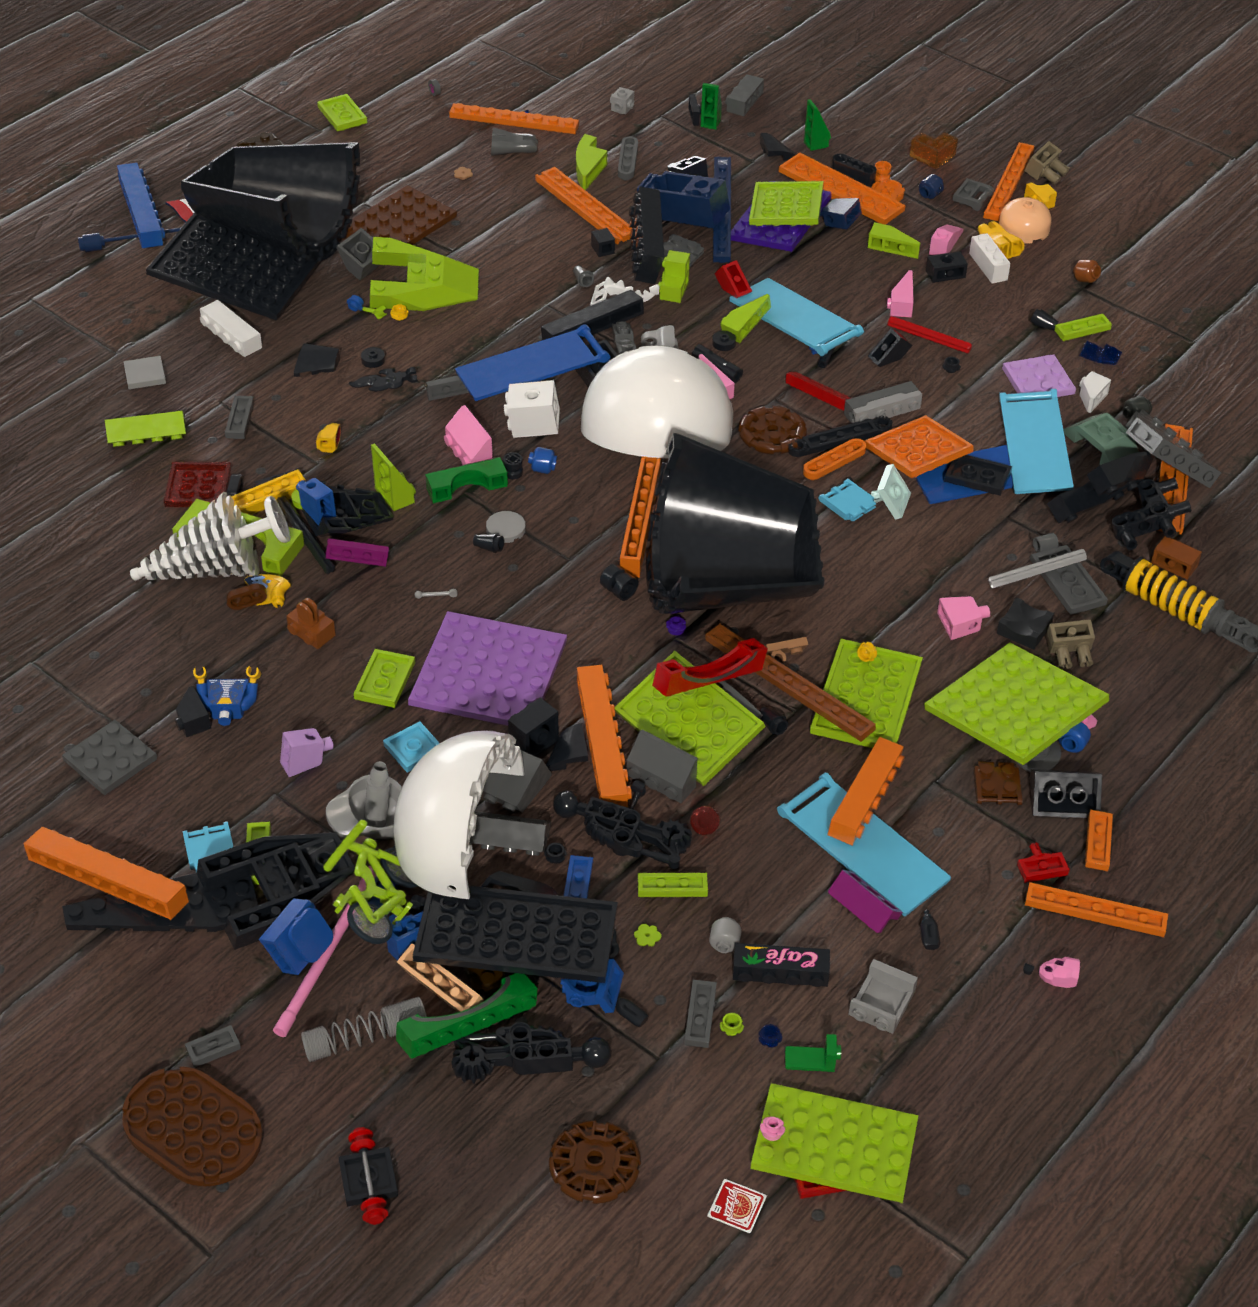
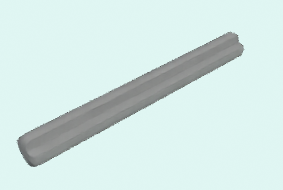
(1037, 568)

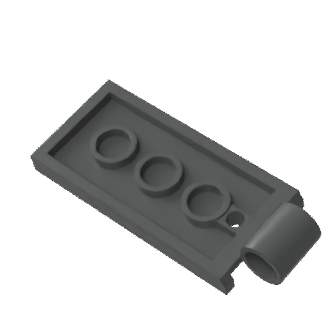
(1070, 583)

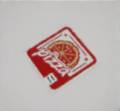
(737, 1206)

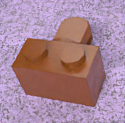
(310, 624)

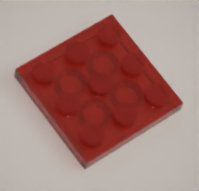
(196, 481)

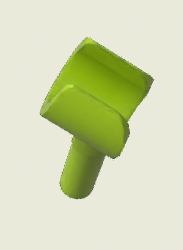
(378, 312)

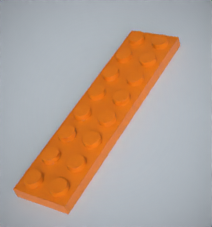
(872, 203)

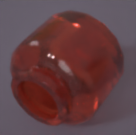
(705, 820)

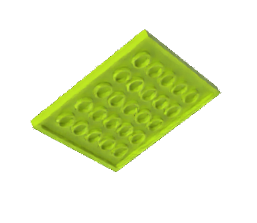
(1016, 703)

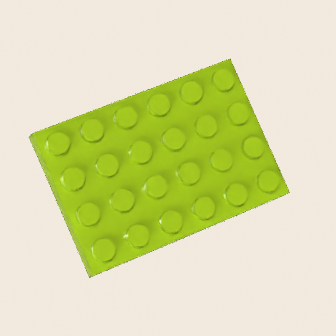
(873, 689)
(697, 721)
(837, 1143)

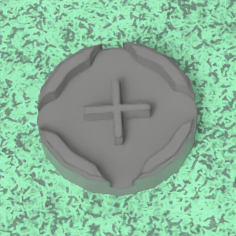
(507, 524)

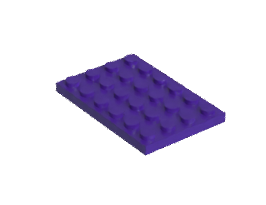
(778, 237)

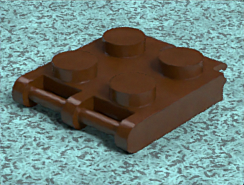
(997, 782)

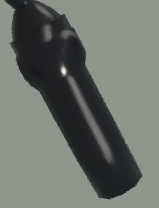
(929, 932)
(631, 1012)

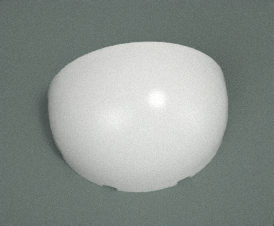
(651, 395)
(439, 804)

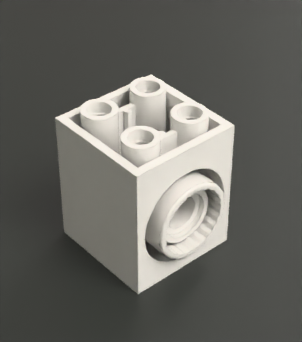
(532, 409)

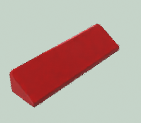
(816, 389)

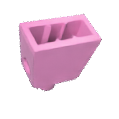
(961, 615)

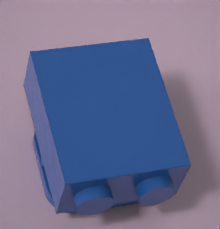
(297, 936)

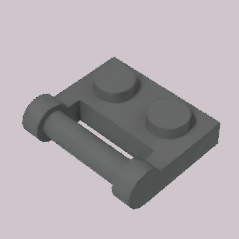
(969, 189)

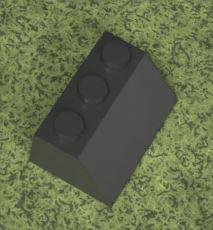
(662, 766)

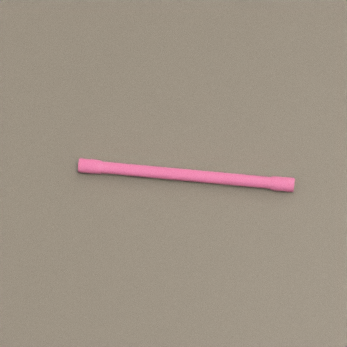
(289, 1015)

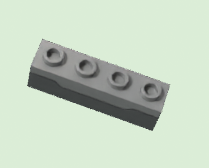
(884, 402)

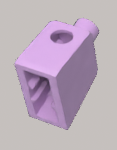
(303, 750)

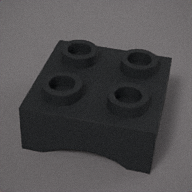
(1025, 624)

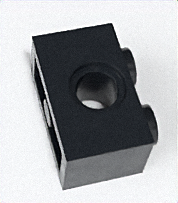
(946, 267)

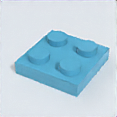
(410, 745)

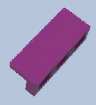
(357, 552)
(863, 901)

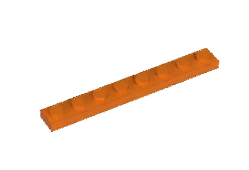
(514, 118)

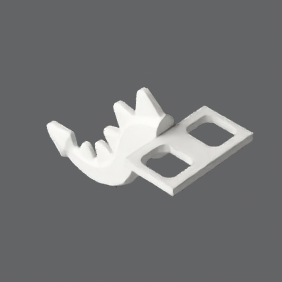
(618, 288)

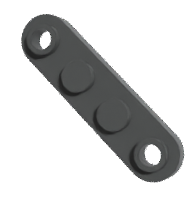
(628, 158)

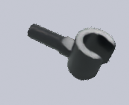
(639, 789)

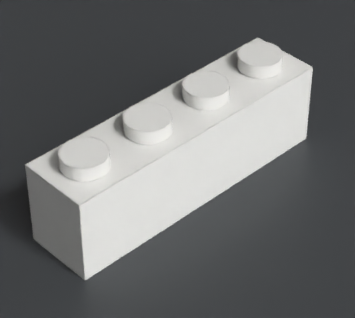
(230, 328)

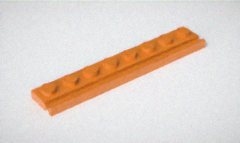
(584, 203)
(1167, 472)

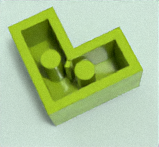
(675, 277)

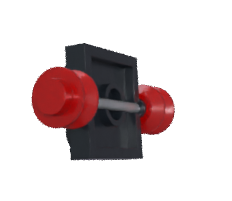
(368, 1176)

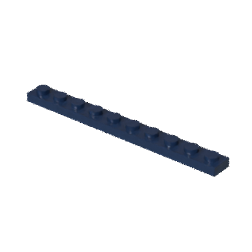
(722, 231)

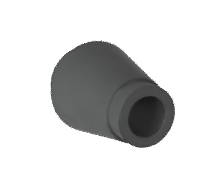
(584, 277)

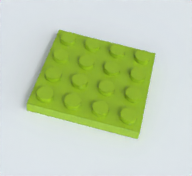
(786, 203)

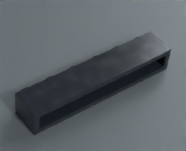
(598, 316)

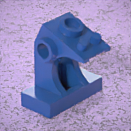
(579, 992)

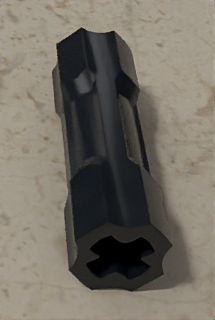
(730, 370)

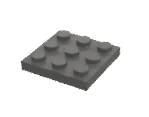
(109, 757)

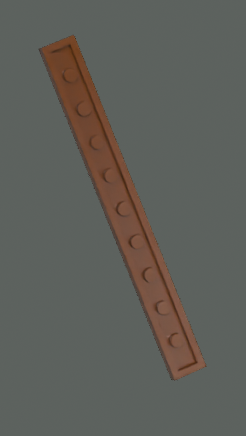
(799, 688)

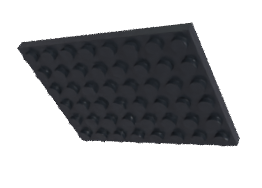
(232, 267)

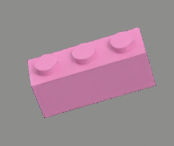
(468, 438)

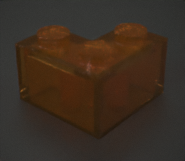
(933, 151)

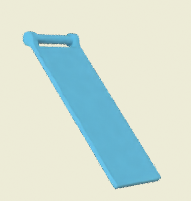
(801, 317)
(1036, 442)
(878, 858)

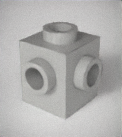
(622, 100)

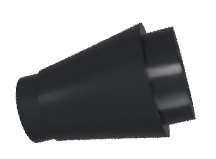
(1043, 320)
(489, 542)
(774, 721)

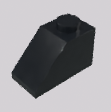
(890, 348)
(192, 714)

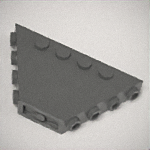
(1169, 448)

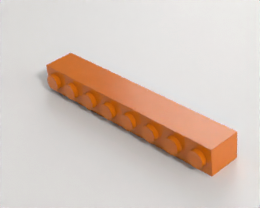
(639, 516)
(601, 735)
(106, 872)

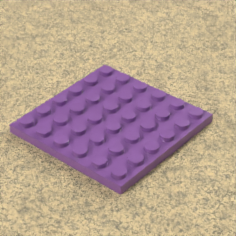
(486, 668)

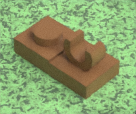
(793, 646)

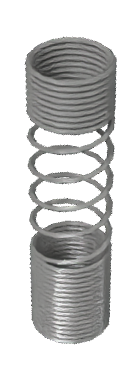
(317, 1044)

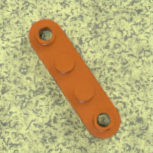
(834, 459)

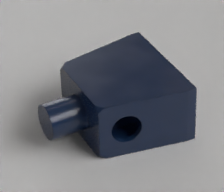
(841, 212)

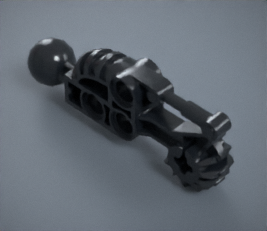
(623, 830)
(526, 1043)

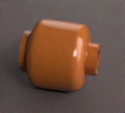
(1087, 271)

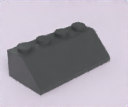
(511, 833)

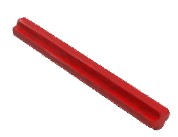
(929, 334)

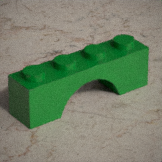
(486, 473)

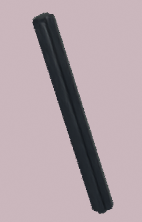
(309, 539)

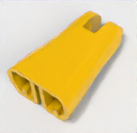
(1008, 243)

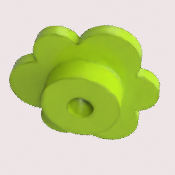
(647, 935)

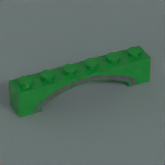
(422, 1034)

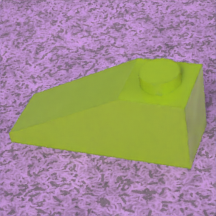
(891, 240)
(744, 318)

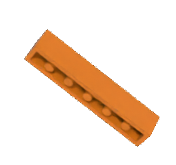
(866, 791)

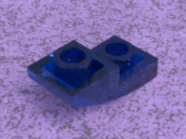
(1106, 355)

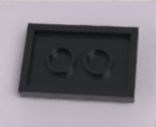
(978, 474)

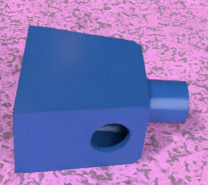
(316, 499)

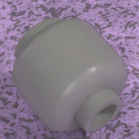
(725, 934)

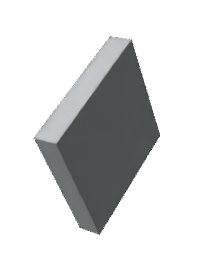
(144, 372)

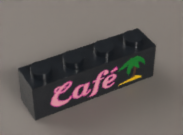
(781, 964)

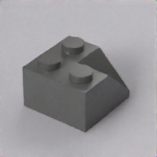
(357, 254)

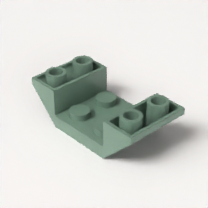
(1105, 435)

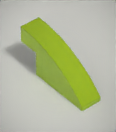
(589, 160)

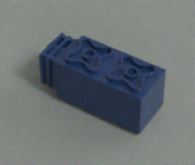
(690, 198)

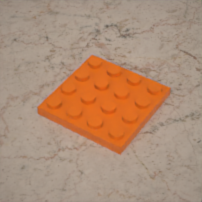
(919, 446)

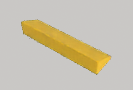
(253, 499)

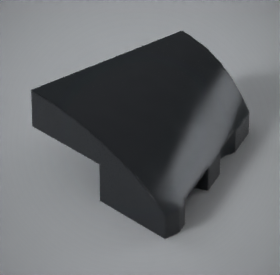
(774, 147)
(316, 359)

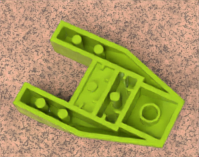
(431, 278)

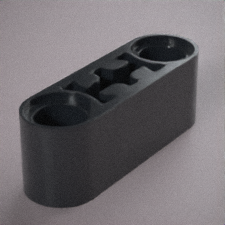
(854, 169)

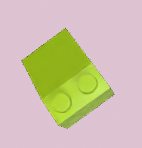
(391, 482)

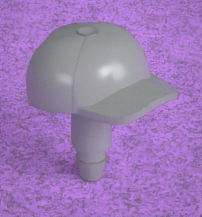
(369, 799)

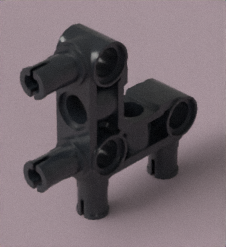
(1153, 516)

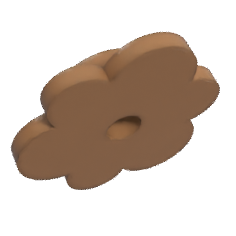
(463, 173)

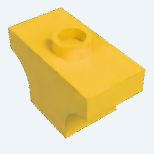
(1043, 193)

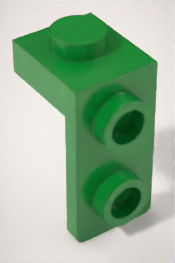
(814, 1058)

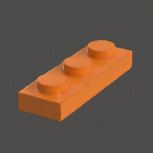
(1098, 840)

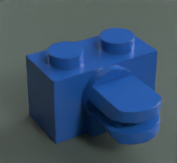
(403, 934)

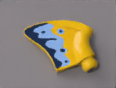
(275, 586)

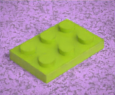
(342, 112)
(384, 678)

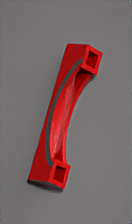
(744, 659)

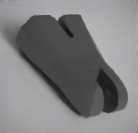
(508, 142)

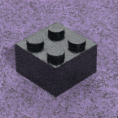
(535, 727)

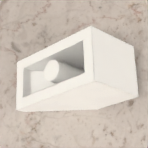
(1093, 390)

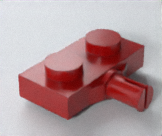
(1042, 865)

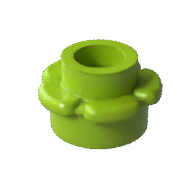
(731, 1019)

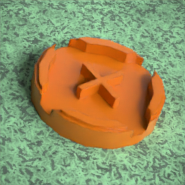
(890, 188)

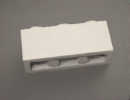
(989, 258)

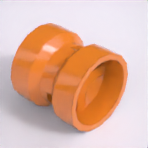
(883, 170)

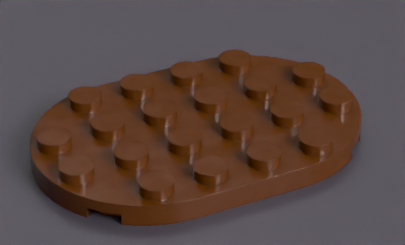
(192, 1126)

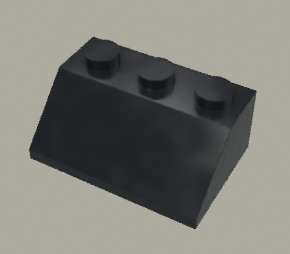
(1065, 793)

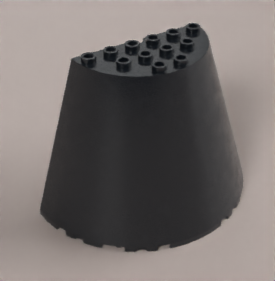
(281, 194)
(728, 533)

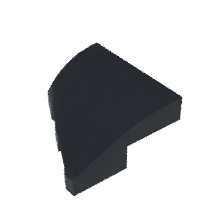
(568, 748)

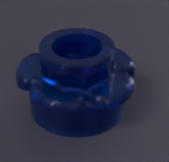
(770, 1031)

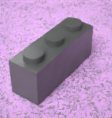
(745, 95)

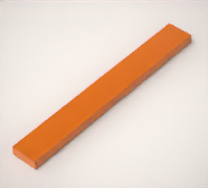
(1009, 181)

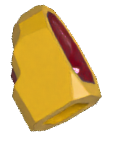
(329, 438)

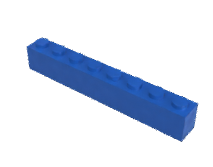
(141, 205)

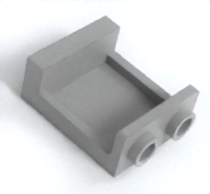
(883, 996)

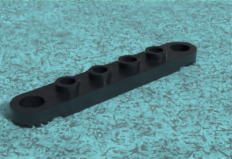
(837, 436)

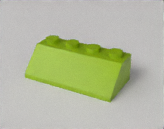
(145, 427)

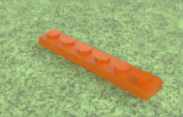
(1096, 909)

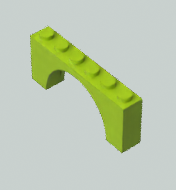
(276, 555)

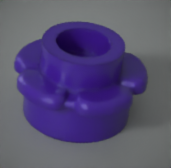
(676, 625)

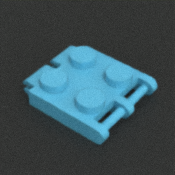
(848, 502)
(206, 844)

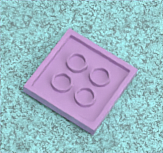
(1039, 375)

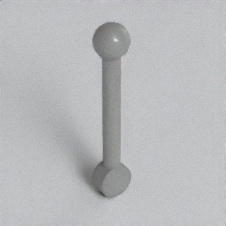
(453, 593)

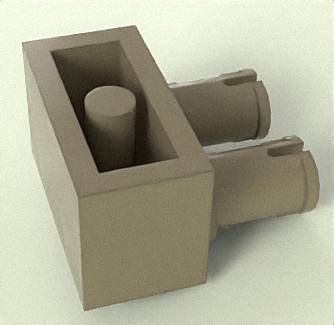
(1044, 161)
(1071, 637)

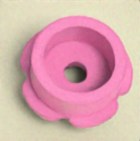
(772, 1133)

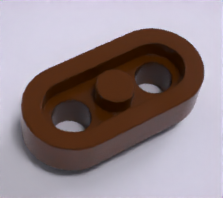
(246, 596)

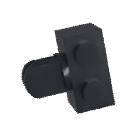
(691, 166)

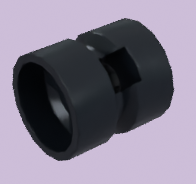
(619, 582)

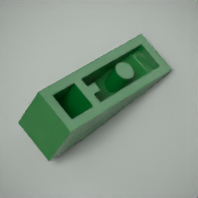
(711, 106)
(816, 131)

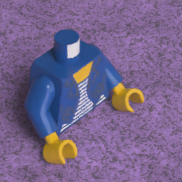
(227, 697)

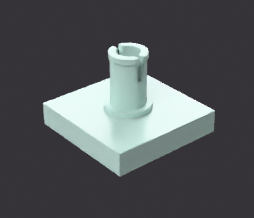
(892, 491)

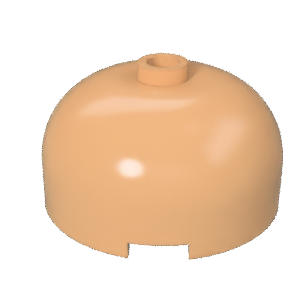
(1026, 219)

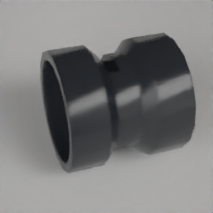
(513, 465)

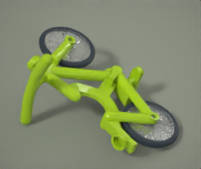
(363, 917)

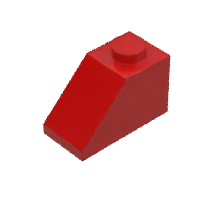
(733, 280)

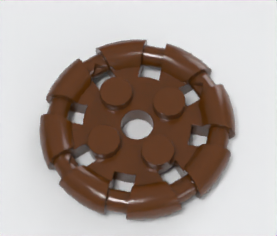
(759, 422)
(594, 1174)

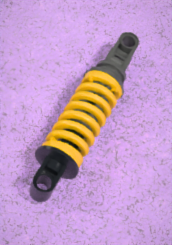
(1179, 600)

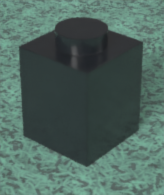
(603, 242)

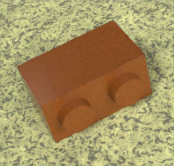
(1176, 557)

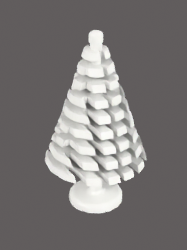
(214, 543)

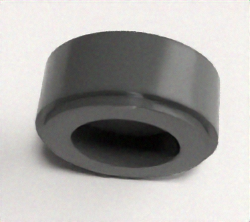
(434, 87)

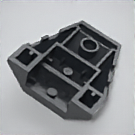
(353, 511)

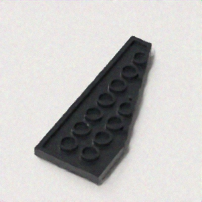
(203, 910)

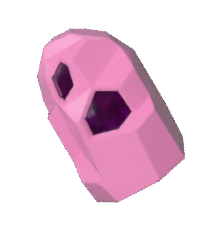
(1061, 972)

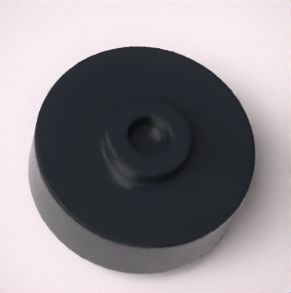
(724, 341)
(373, 357)

